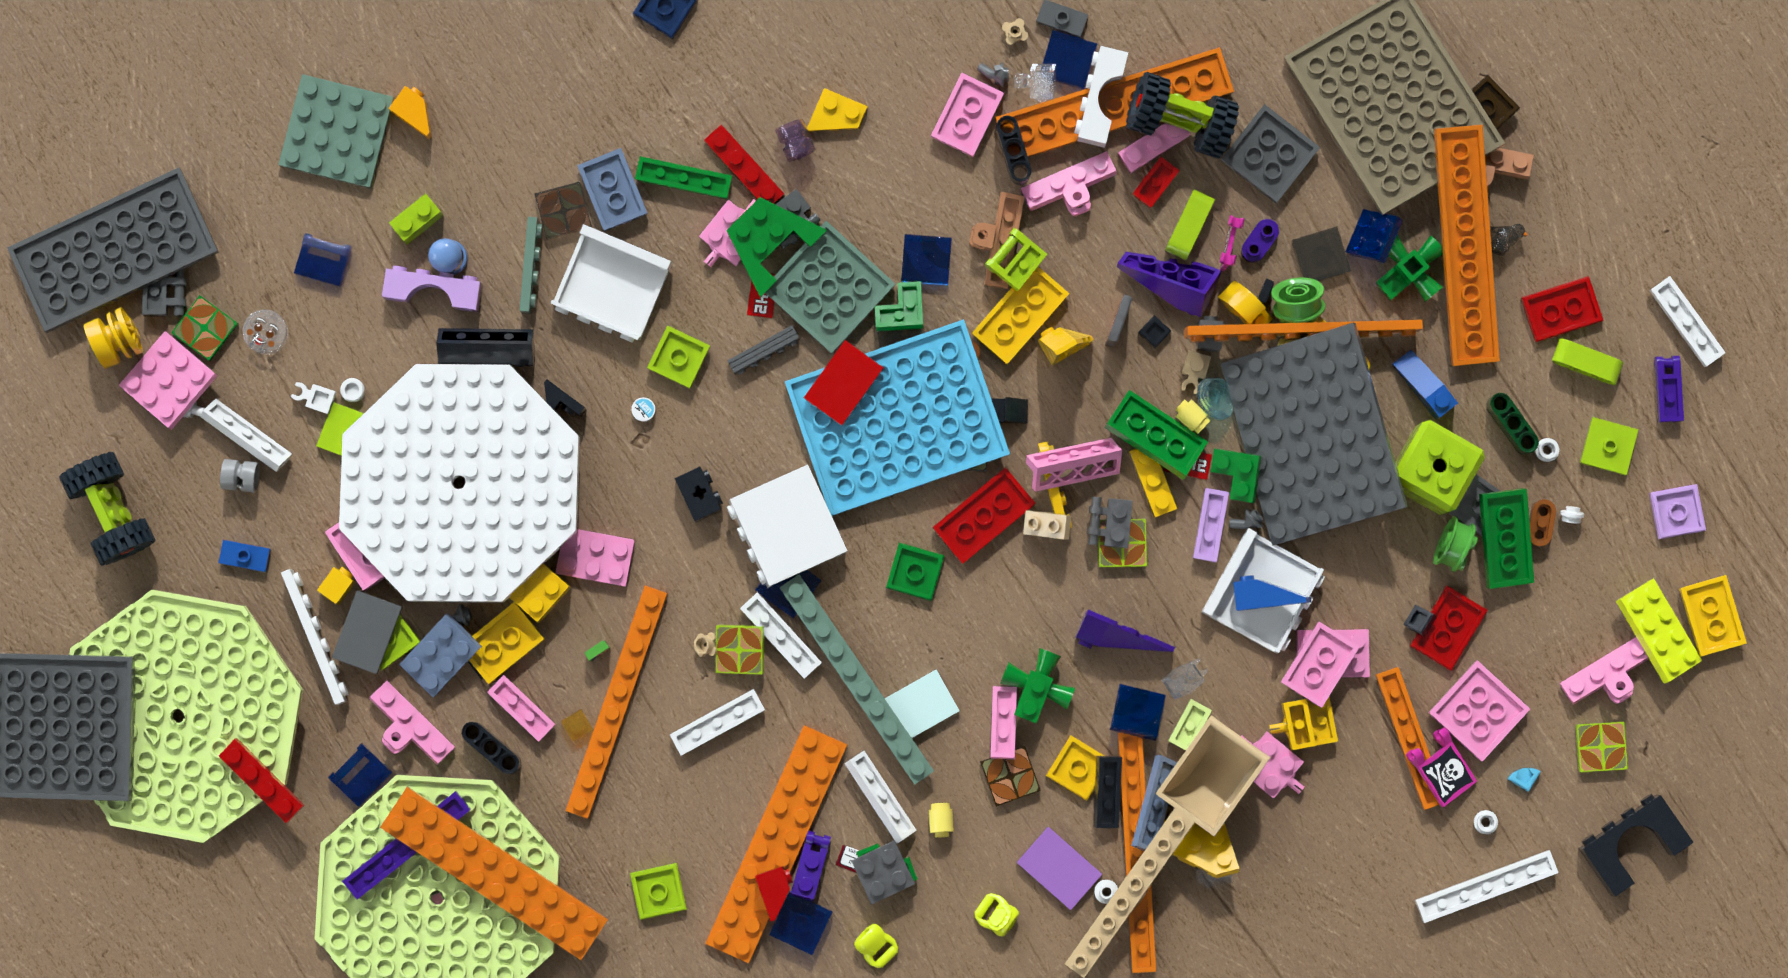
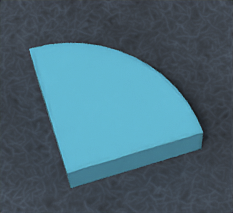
(1524, 777)

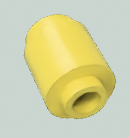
(1192, 416)
(941, 819)

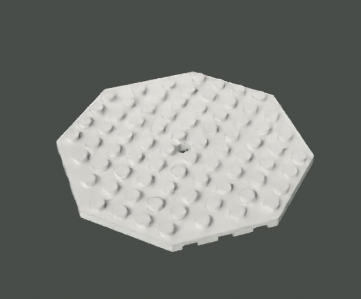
(472, 539)

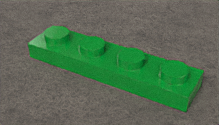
(683, 177)

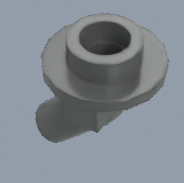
(999, 74)
(1252, 519)
(463, 615)

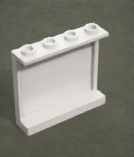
(611, 284)
(786, 526)
(1268, 563)

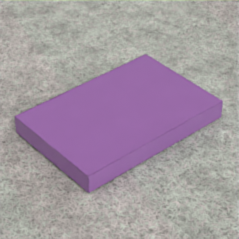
(1059, 868)

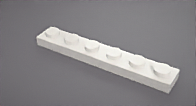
(319, 646)
(1486, 886)

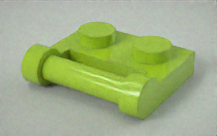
(1021, 265)

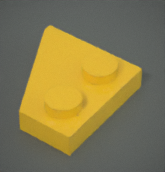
(836, 113)

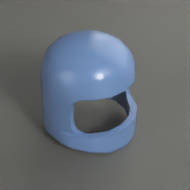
(446, 256)

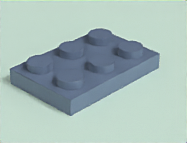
(612, 189)
(440, 655)

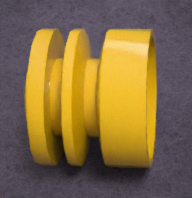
(115, 337)

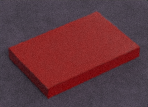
(1562, 309)
(843, 382)
(1451, 630)

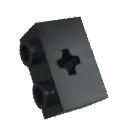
(689, 483)

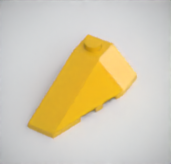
(1062, 343)

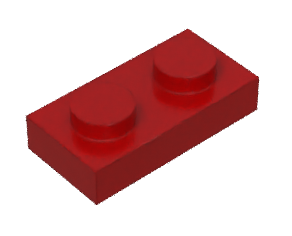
(1155, 182)

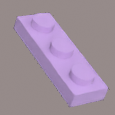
(1210, 525)

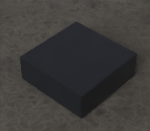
(1265, 291)
(1154, 331)
(1420, 620)

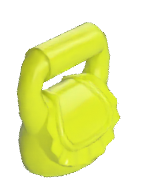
(1001, 919)
(871, 941)

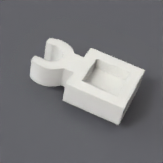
(317, 398)

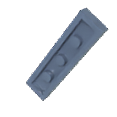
(1153, 807)

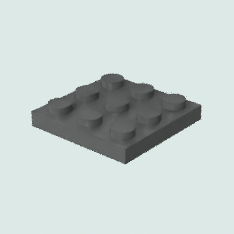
(1270, 153)

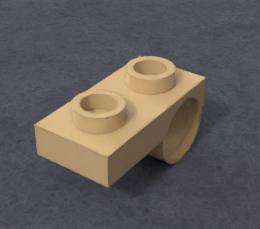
(1047, 524)

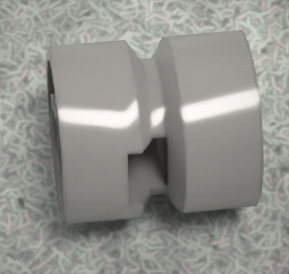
(239, 475)

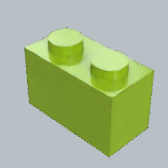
(416, 219)

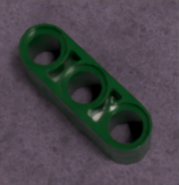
(1511, 411)

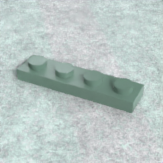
(531, 255)

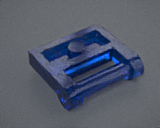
(319, 267)
(366, 780)

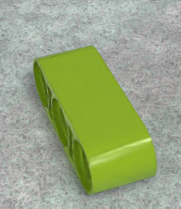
(1189, 224)
(1587, 361)

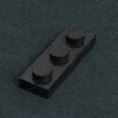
(1107, 791)

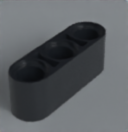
(1013, 138)
(480, 744)

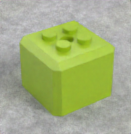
(1418, 478)

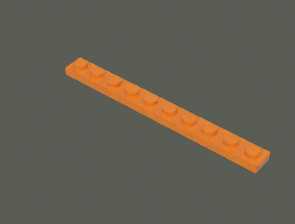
(1293, 330)
(616, 702)
(1132, 795)

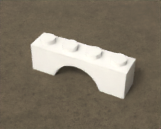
(1108, 67)

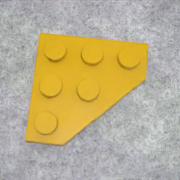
(1208, 852)

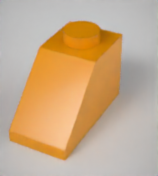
(412, 110)

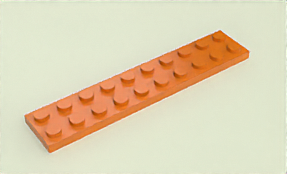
(1054, 121)
(1466, 245)
(776, 840)
(494, 873)

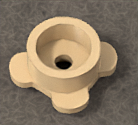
(1018, 25)
(705, 644)

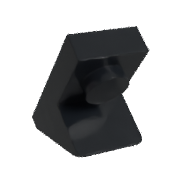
(556, 397)
(1011, 410)

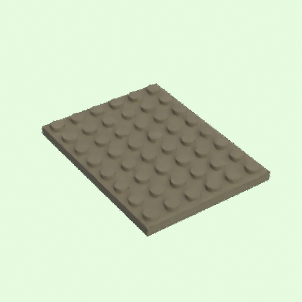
(1383, 92)

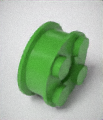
(1298, 300)
(1455, 544)

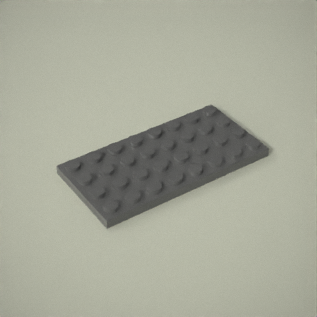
(113, 250)

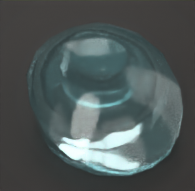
(1215, 398)

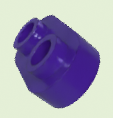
(1260, 240)

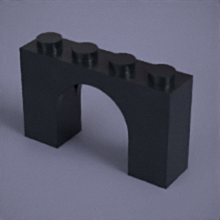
(1601, 850)

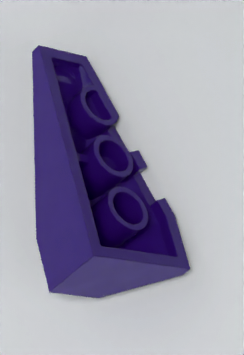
(1181, 285)
(1105, 632)

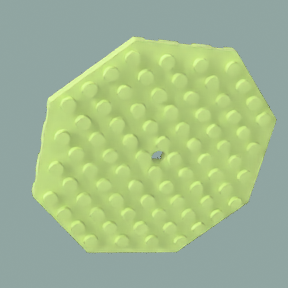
(229, 686)
(397, 925)

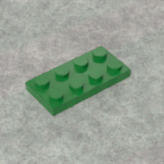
(1156, 434)
(1506, 538)

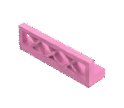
(1074, 458)

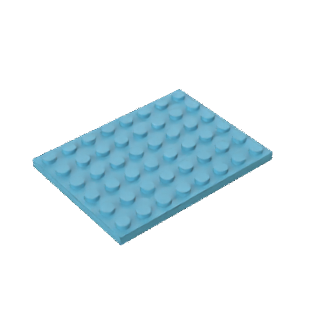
(913, 425)

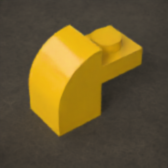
(1244, 304)

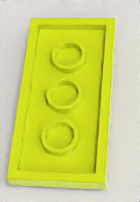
(1658, 631)

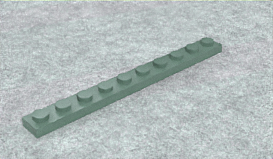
(856, 679)

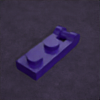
(1669, 389)
(810, 867)

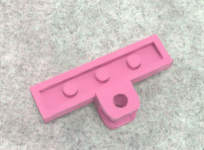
(1070, 185)
(1608, 673)
(409, 725)

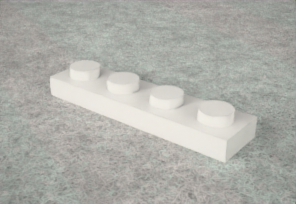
(1687, 321)
(245, 435)
(781, 635)
(717, 722)
(880, 796)

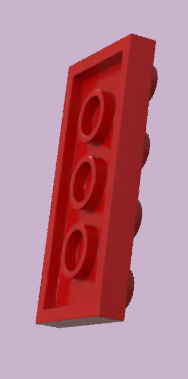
(984, 515)

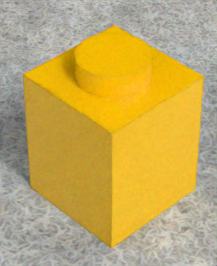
(337, 585)

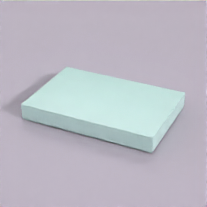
(922, 703)

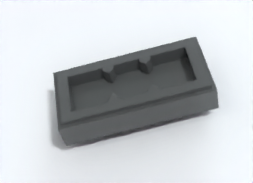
(1062, 18)

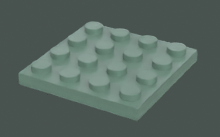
(336, 131)
(829, 288)

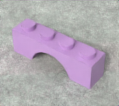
(402, 285)

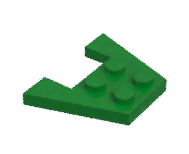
(761, 232)

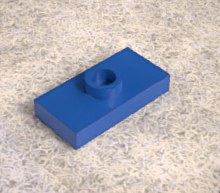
(244, 556)

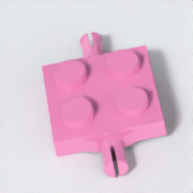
(717, 236)
(1279, 769)

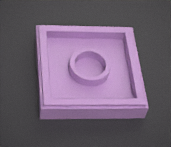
(1677, 511)

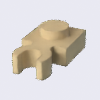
(1195, 368)

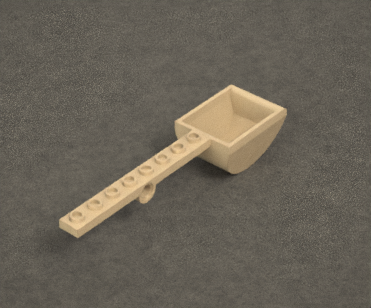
(1203, 791)

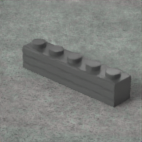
(763, 350)

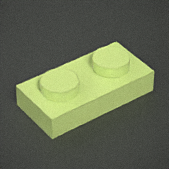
(1189, 724)

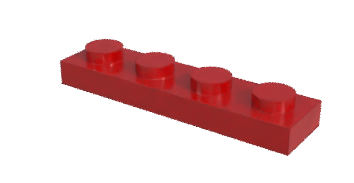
(743, 165)
(261, 780)

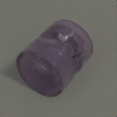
(795, 140)

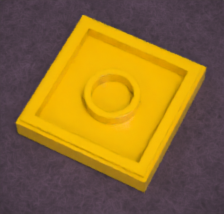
(1075, 768)

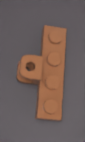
(1508, 163)
(1007, 218)

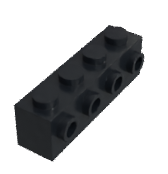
(486, 346)

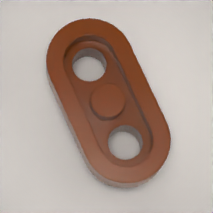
(1542, 523)

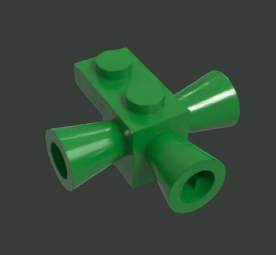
(1411, 269)
(1037, 686)

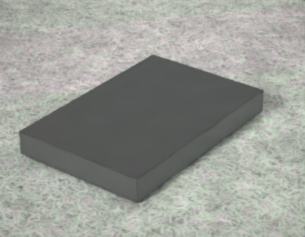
(367, 632)

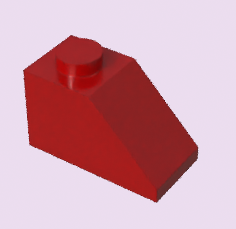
(774, 889)

